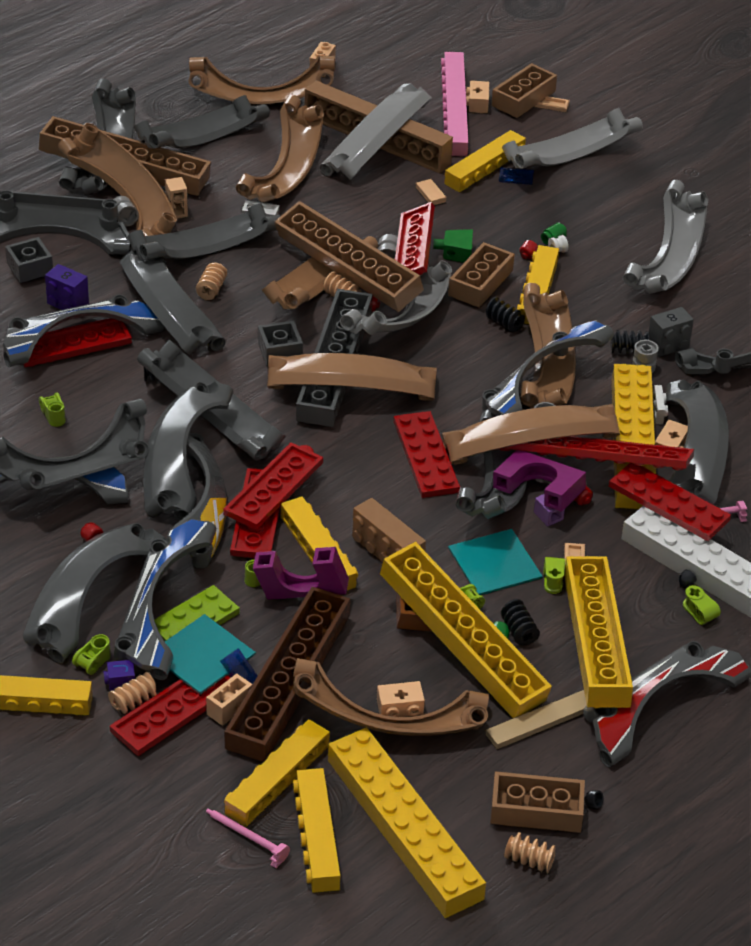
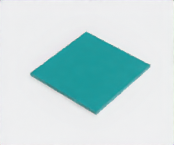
(495, 562)
(199, 652)

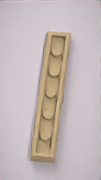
(537, 720)

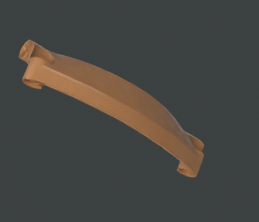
(221, 86)
(299, 147)
(122, 171)
(302, 282)
(351, 371)
(553, 374)
(528, 427)
(449, 719)

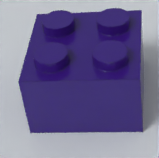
(66, 288)

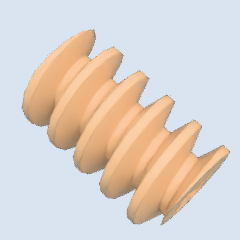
(211, 281)
(335, 281)
(133, 692)
(530, 852)

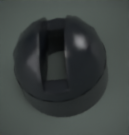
(687, 578)
(594, 799)

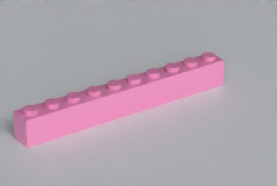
(455, 101)

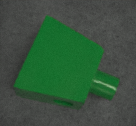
(455, 245)

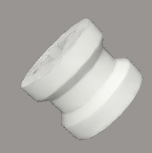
(560, 242)

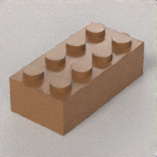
(524, 90)
(481, 274)
(381, 530)
(537, 802)

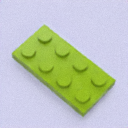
(208, 602)

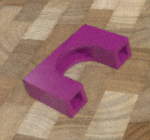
(524, 466)
(282, 584)

